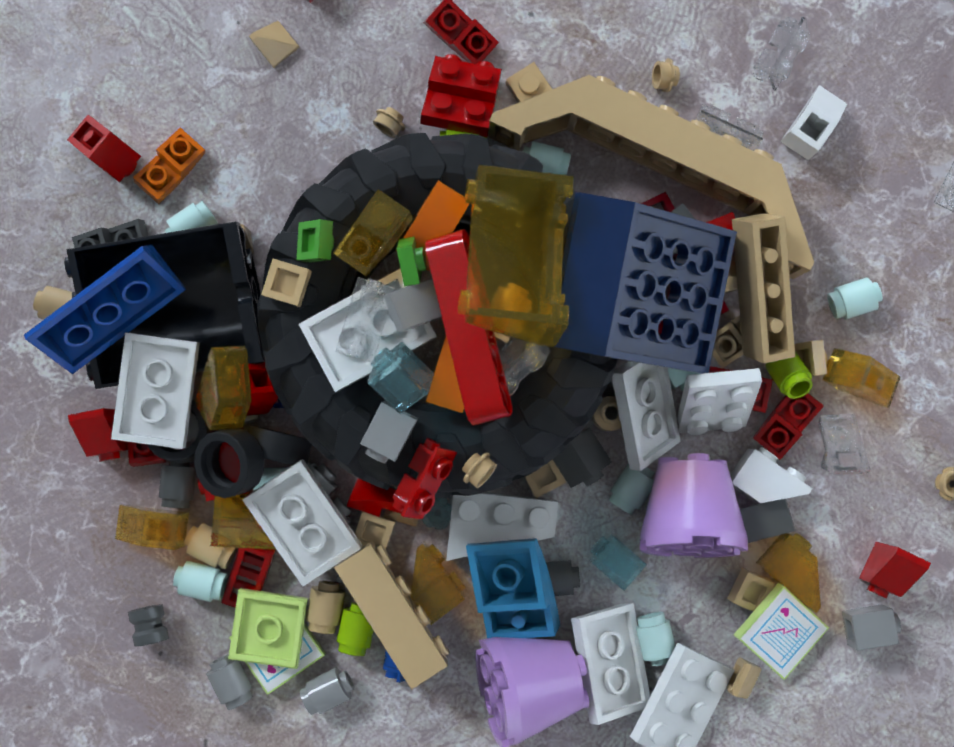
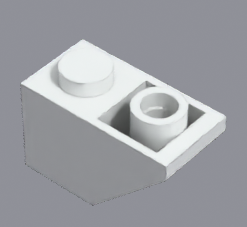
(814, 123)
(764, 480)

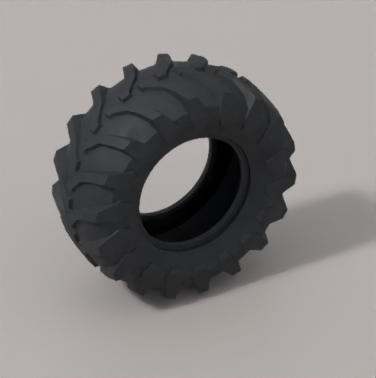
(546, 407)

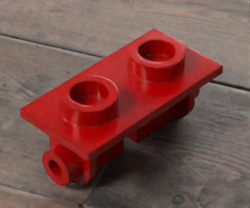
(417, 495)

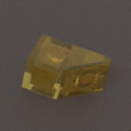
(373, 233)
(225, 388)
(152, 527)
(432, 584)

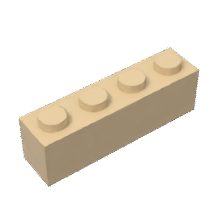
(764, 287)
(392, 614)

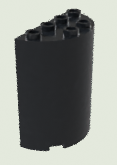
(213, 309)

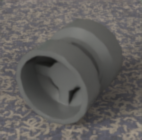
(148, 625)

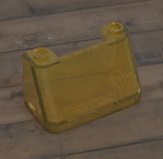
(516, 254)

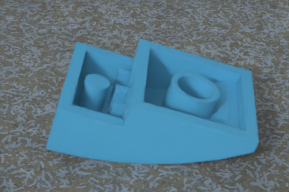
(513, 589)

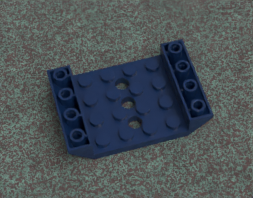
(618, 277)

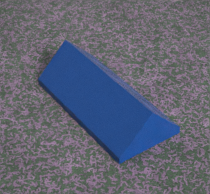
(106, 309)

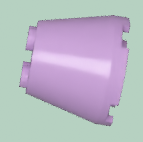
(693, 510)
(528, 685)

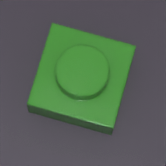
(315, 240)
(411, 260)

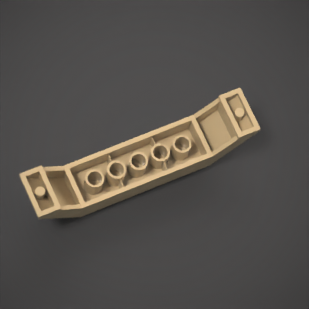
(663, 144)

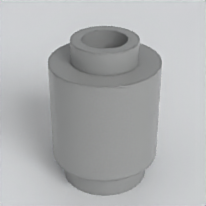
(229, 682)
(327, 691)

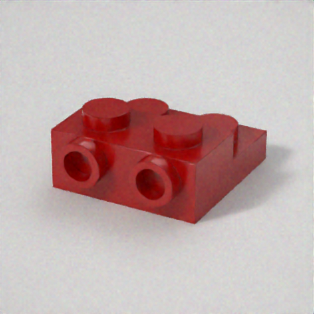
(461, 95)

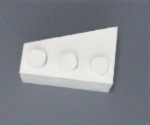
(498, 518)

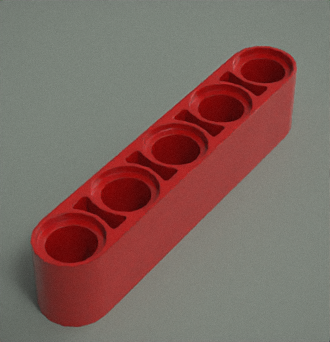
(471, 347)

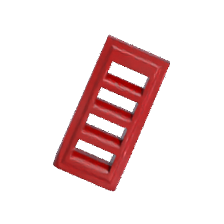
(243, 555)

